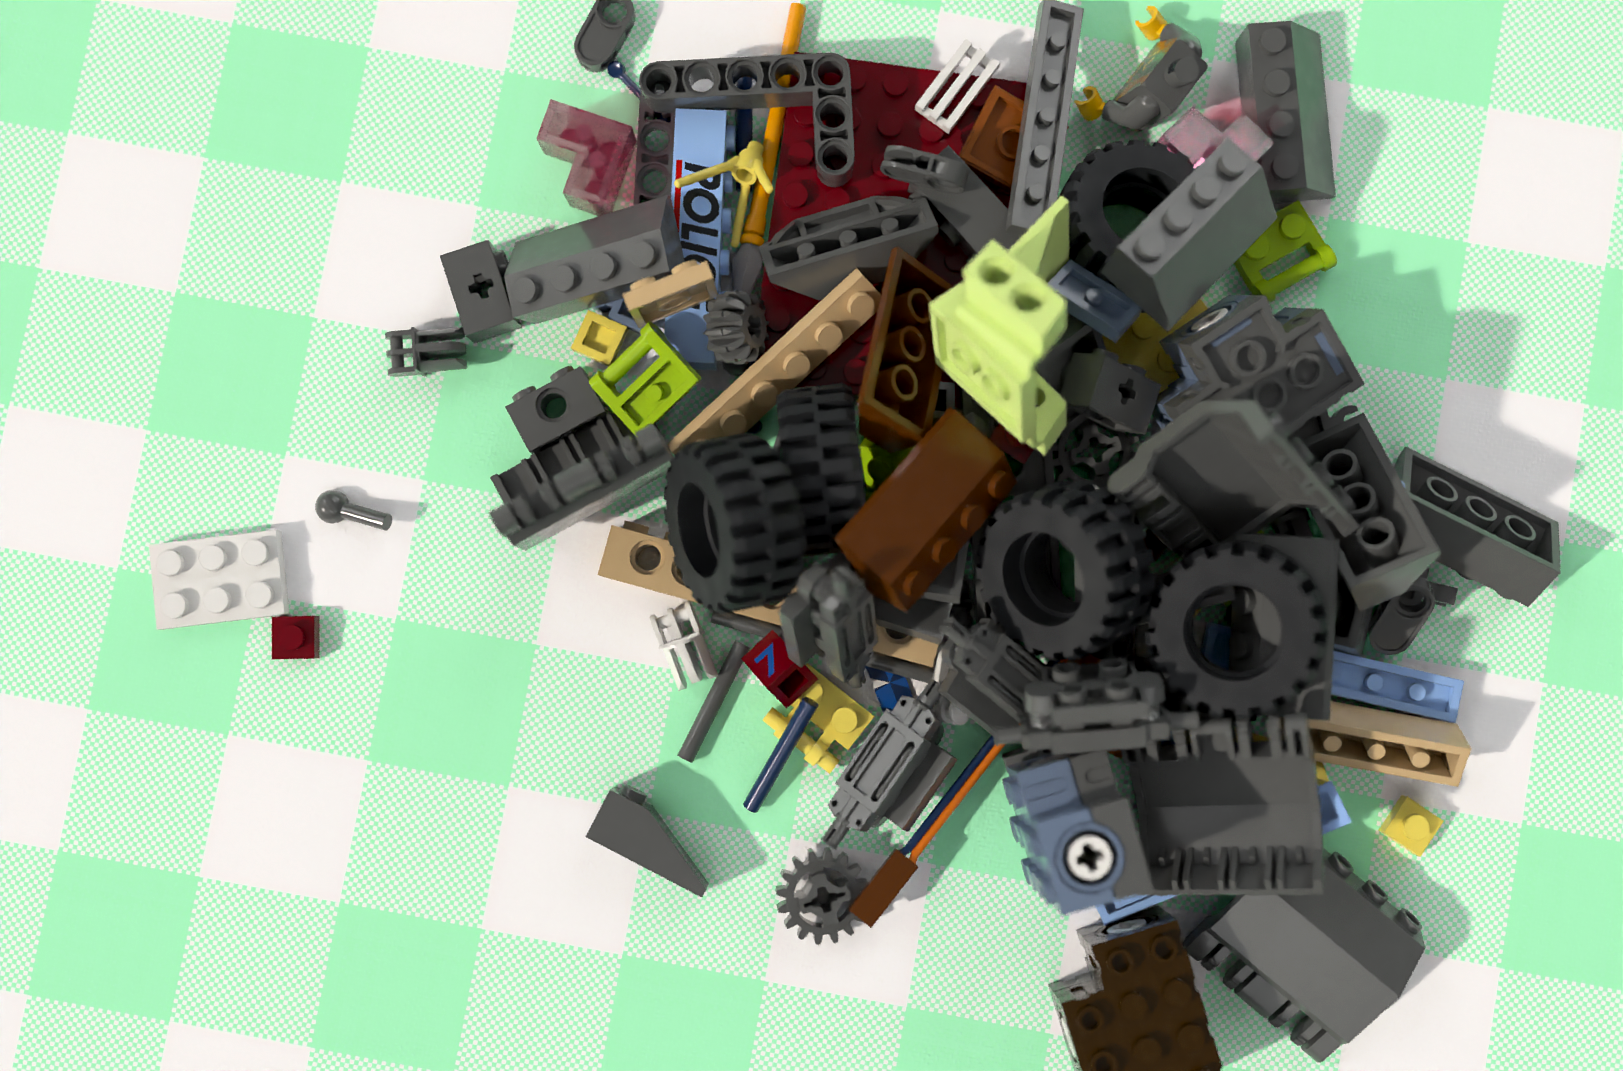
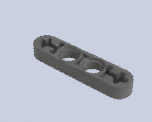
(648, 160)

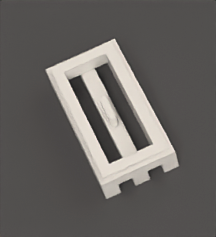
(977, 57)

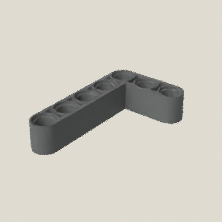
(765, 94)

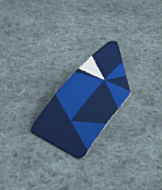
(888, 687)

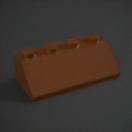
(901, 367)
(926, 510)

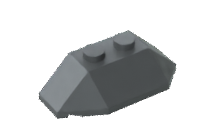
(825, 247)

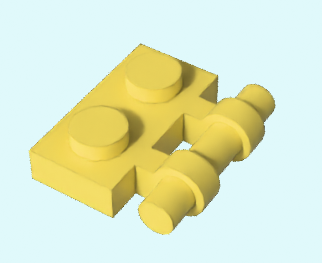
(836, 715)

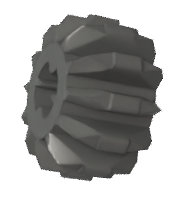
(736, 327)

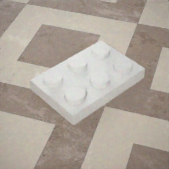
(219, 579)

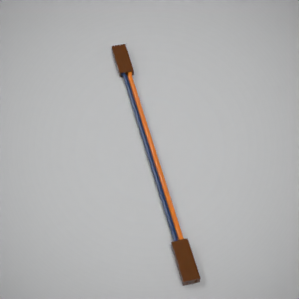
(897, 867)

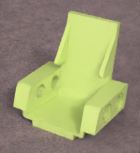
(1004, 323)

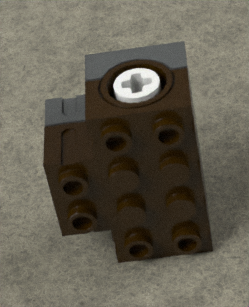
(1136, 1001)

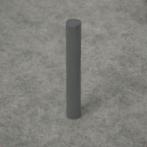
(713, 702)

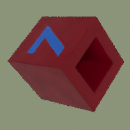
(776, 671)

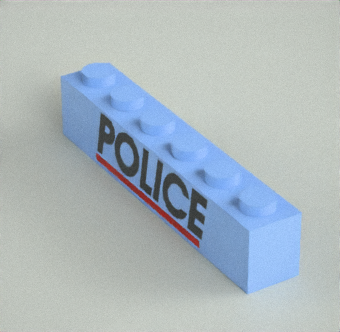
(701, 219)

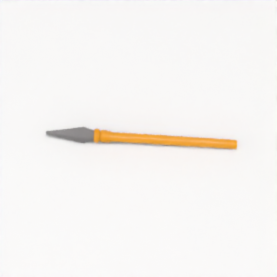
(748, 260)

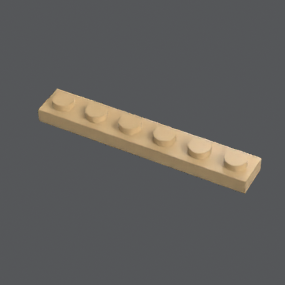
(785, 362)

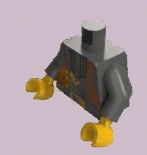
(1158, 81)

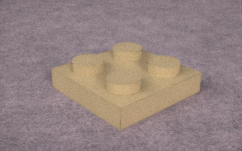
(683, 289)

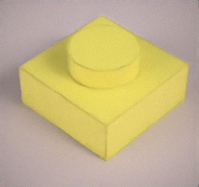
(599, 338)
(1410, 825)

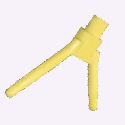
(745, 170)

